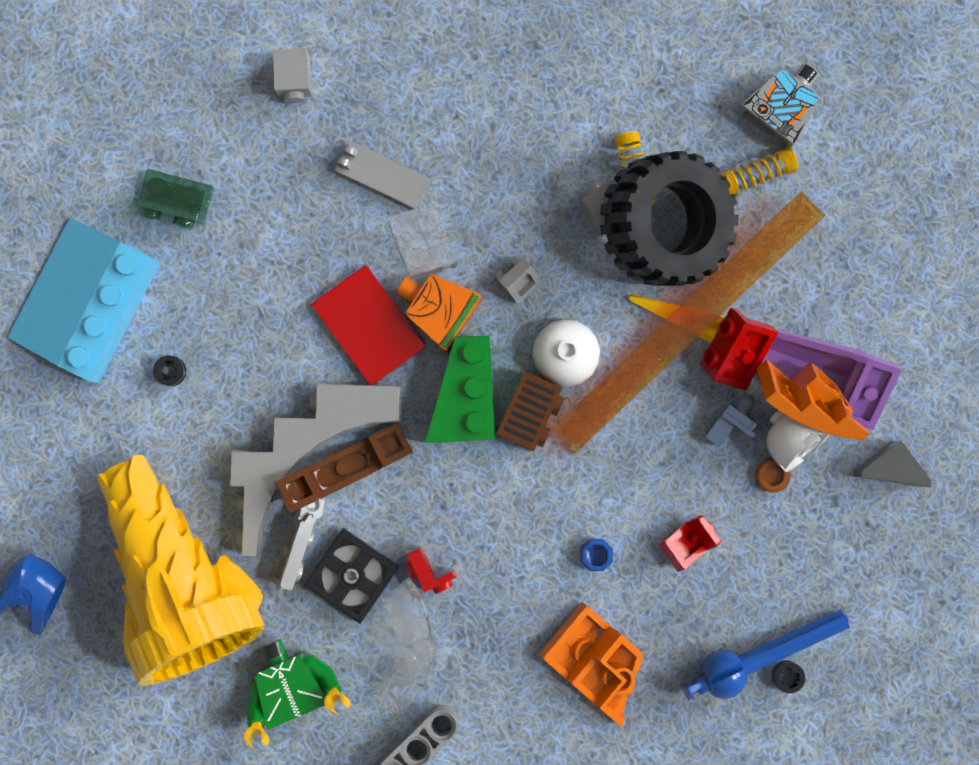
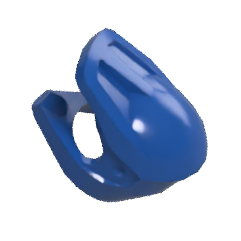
(34, 585)

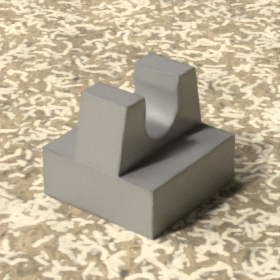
(519, 280)

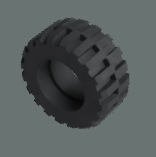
(708, 219)

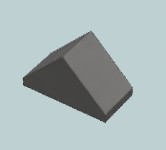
(894, 465)

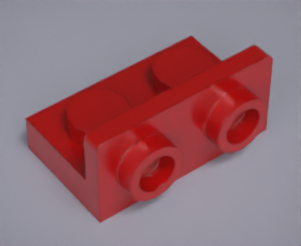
(737, 350)

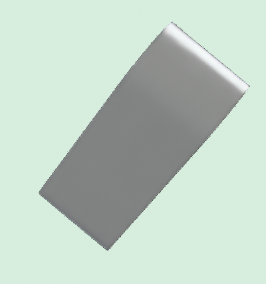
(428, 734)

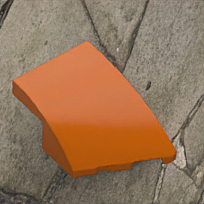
(810, 400)
(596, 666)

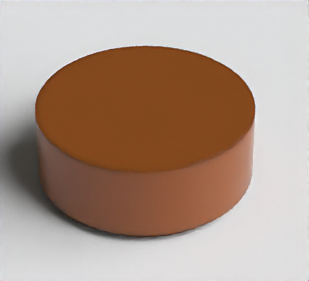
(771, 476)

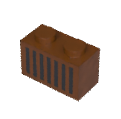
(530, 411)

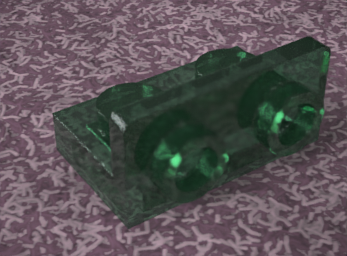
(174, 198)

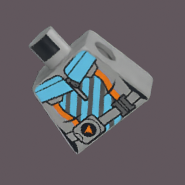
(783, 105)

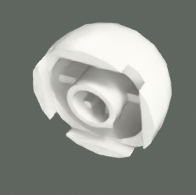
(566, 353)
(791, 439)

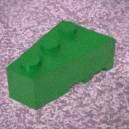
(466, 394)

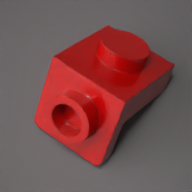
(689, 542)
(419, 568)

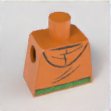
(439, 308)

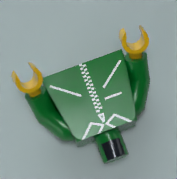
(289, 690)

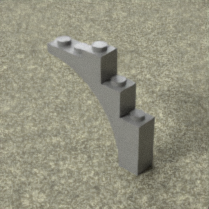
(293, 439)

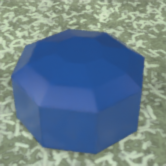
(596, 554)

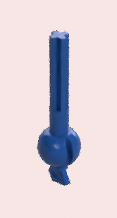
(726, 673)

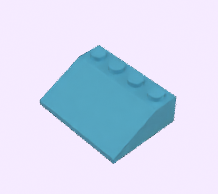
(83, 300)

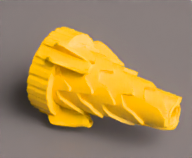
(177, 603)

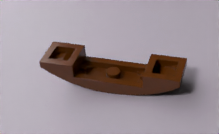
(343, 468)

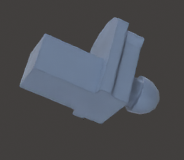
(731, 417)

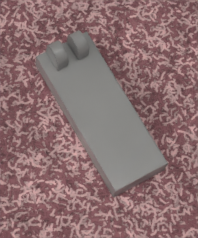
(382, 175)

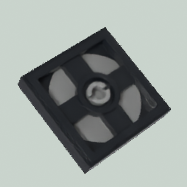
(351, 575)

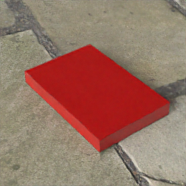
(368, 325)

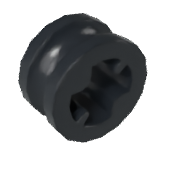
(161, 376)
(783, 686)

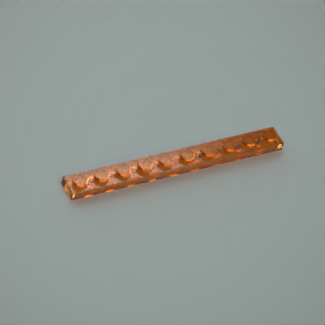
(688, 322)

